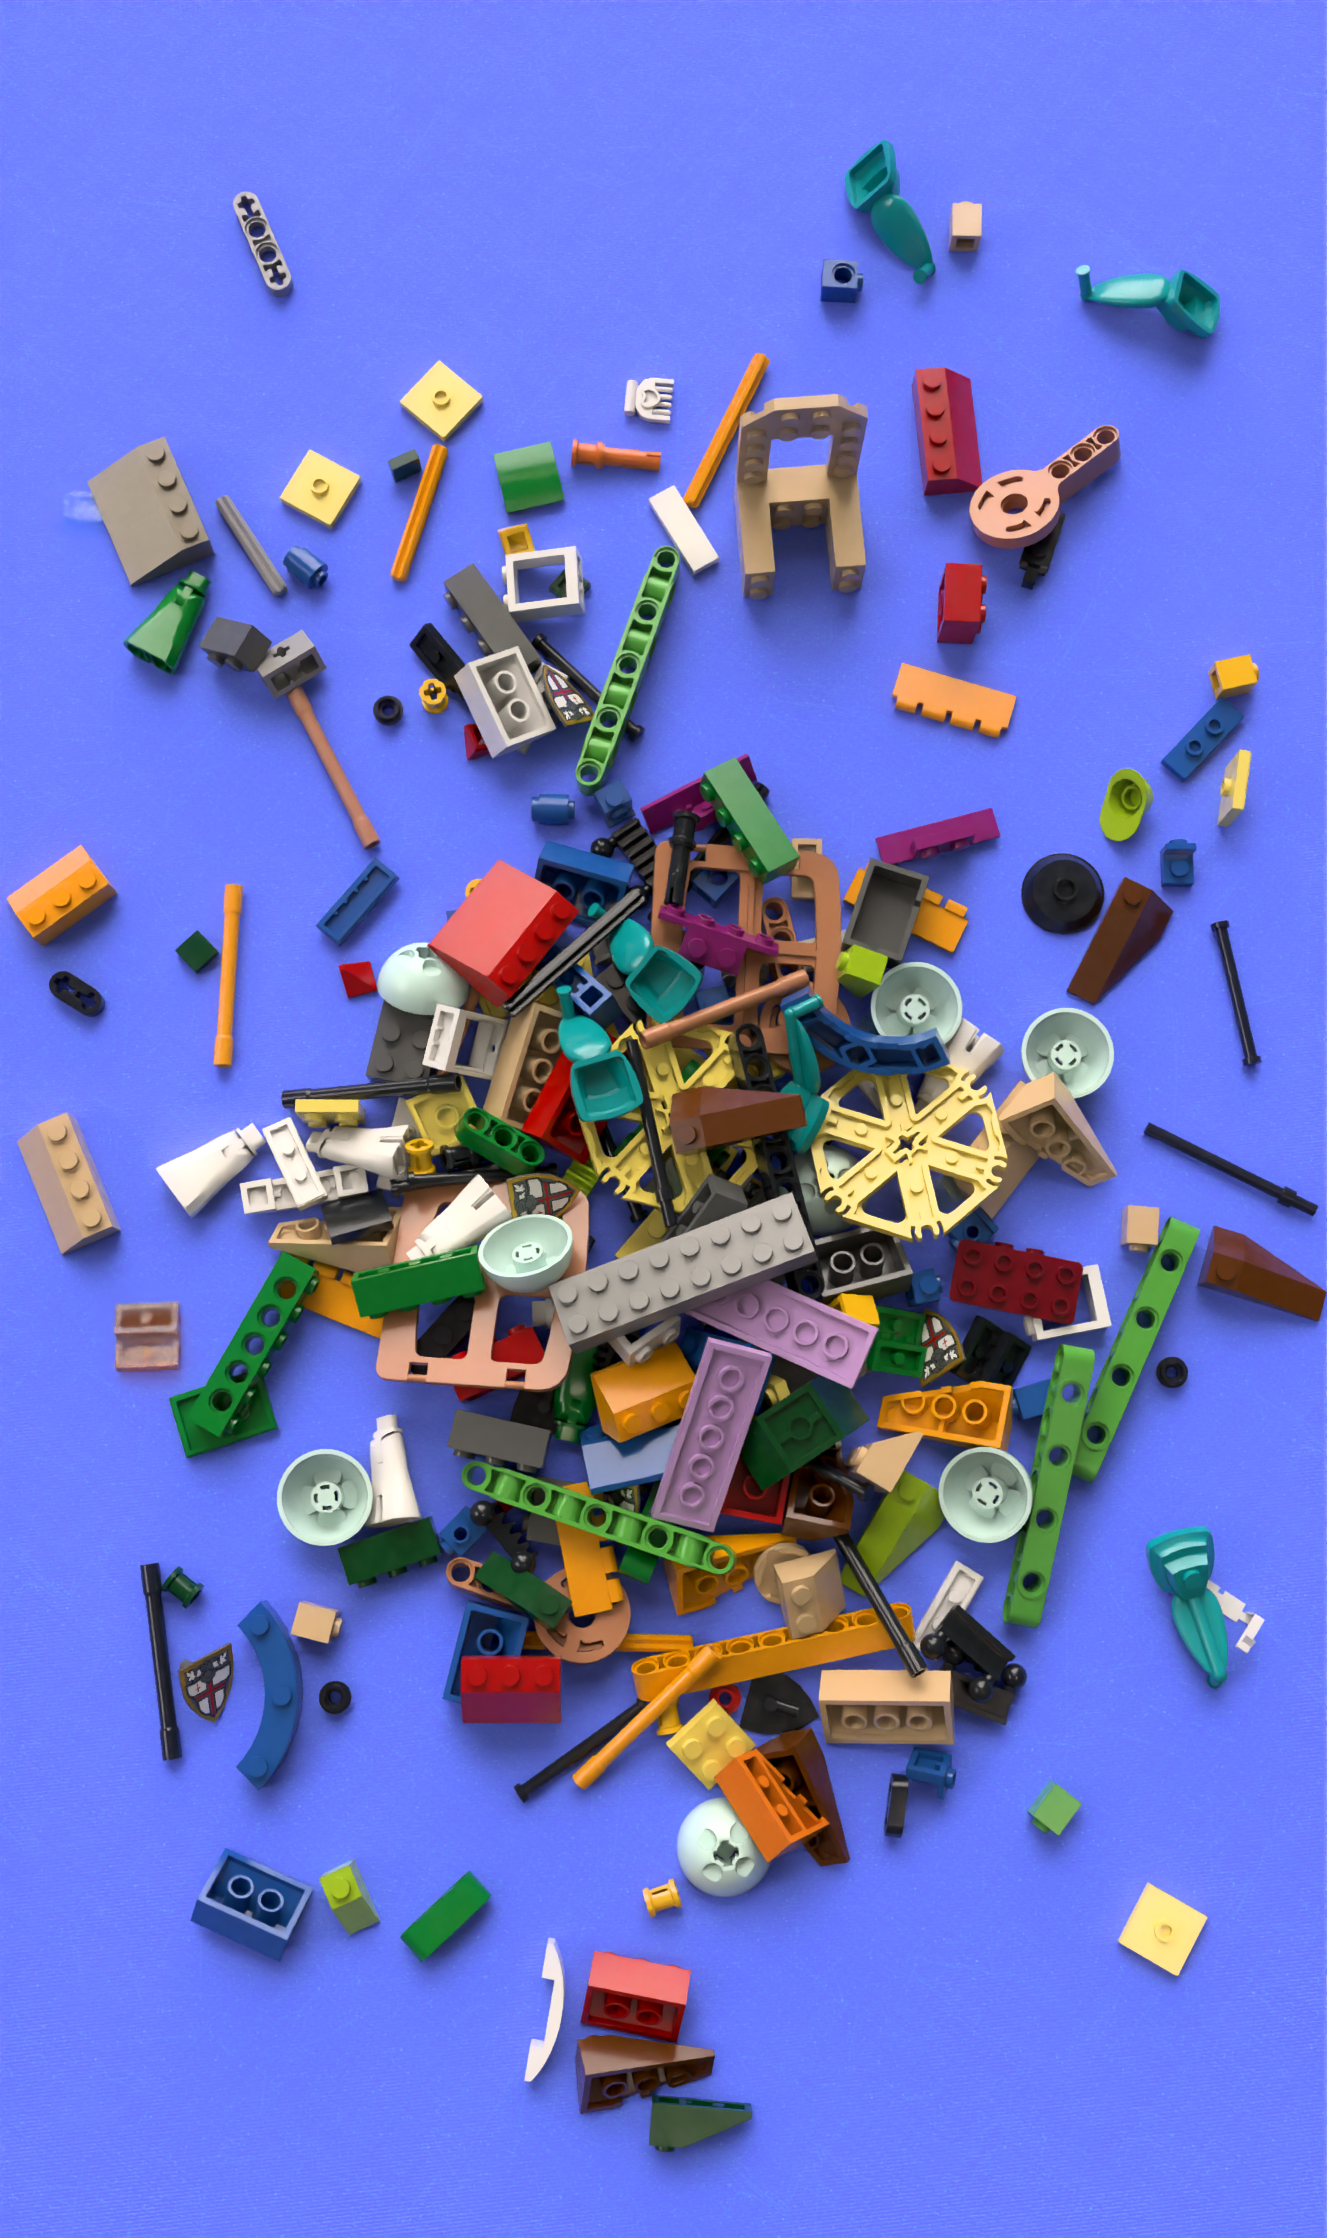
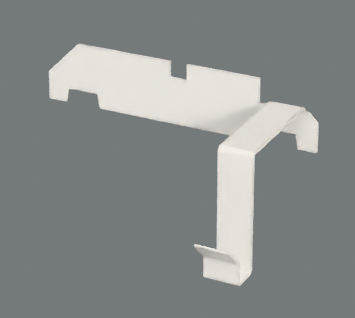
(1233, 1609)

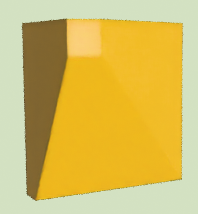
(516, 539)

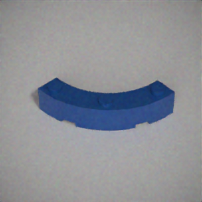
(865, 1050)
(282, 1693)

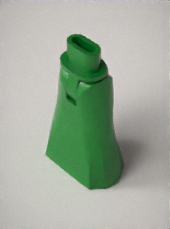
(168, 628)
(575, 1397)

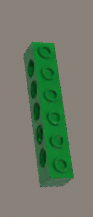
(205, 1410)

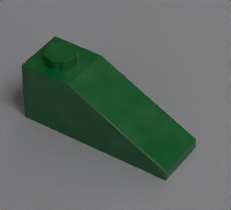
(524, 1592)
(684, 2120)

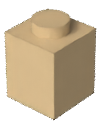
(965, 226)
(1139, 1228)
(317, 1622)

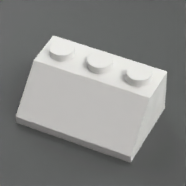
(504, 701)

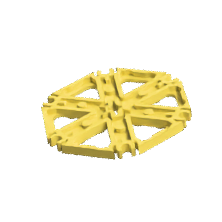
(664, 1081)
(913, 1174)

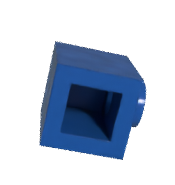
(711, 997)

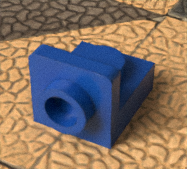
(1177, 863)
(932, 1768)

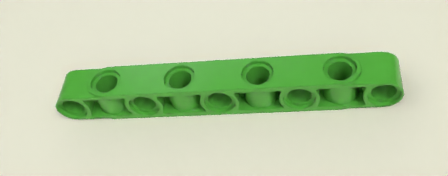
(621, 688)
(1133, 1345)
(1050, 1483)
(620, 1523)

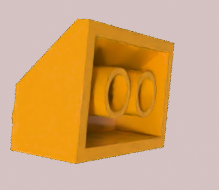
(61, 895)
(644, 1394)

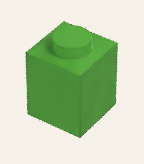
(1053, 1808)

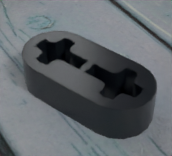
(73, 999)
(896, 1805)

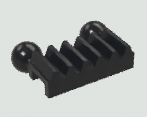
(637, 849)
(483, 1514)
(975, 1644)
(996, 1709)

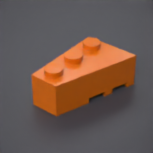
(766, 1806)

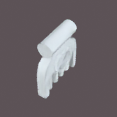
(646, 398)

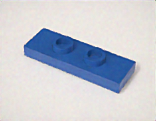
(1202, 739)
(357, 902)

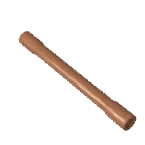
(361, 823)
(666, 1031)

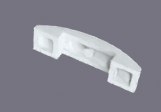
(274, 1195)
(540, 2049)

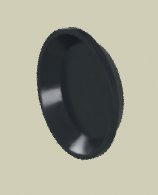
(1062, 893)

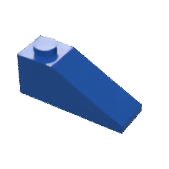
(587, 993)

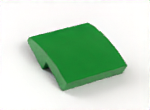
(528, 477)
(898, 1343)

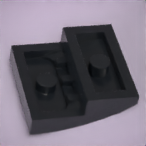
(357, 1217)
(991, 1354)

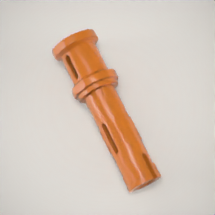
(600, 455)

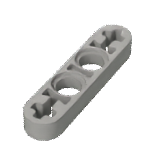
(262, 244)

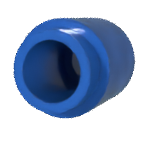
(306, 567)
(552, 809)

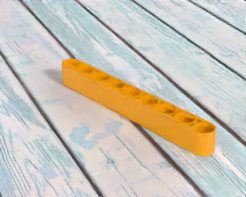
(773, 1652)

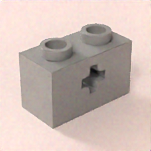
(290, 664)

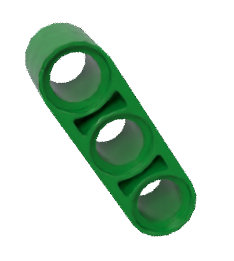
(484, 1142)
(445, 1916)

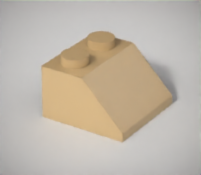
(810, 1592)

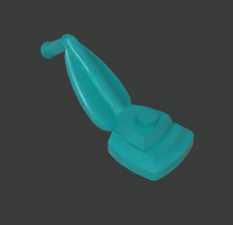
(875, 187)
(1182, 301)
(658, 976)
(805, 1075)
(600, 1078)
(1182, 1566)

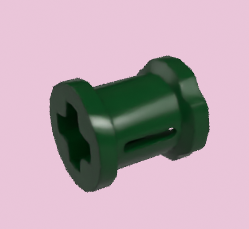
(182, 1587)

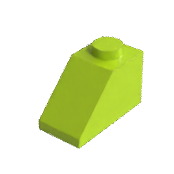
(860, 970)
(349, 1897)

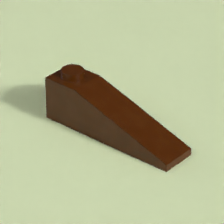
(1125, 933)
(723, 1117)
(1252, 1273)
(817, 1505)
(805, 1771)
(625, 2066)

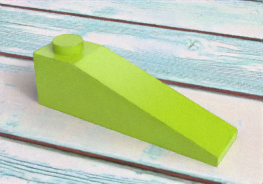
(896, 1528)

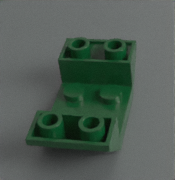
(799, 1429)

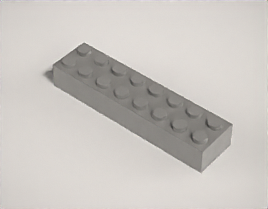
(682, 1273)

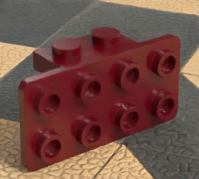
(1016, 1281)

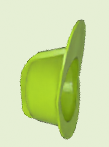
(1125, 804)

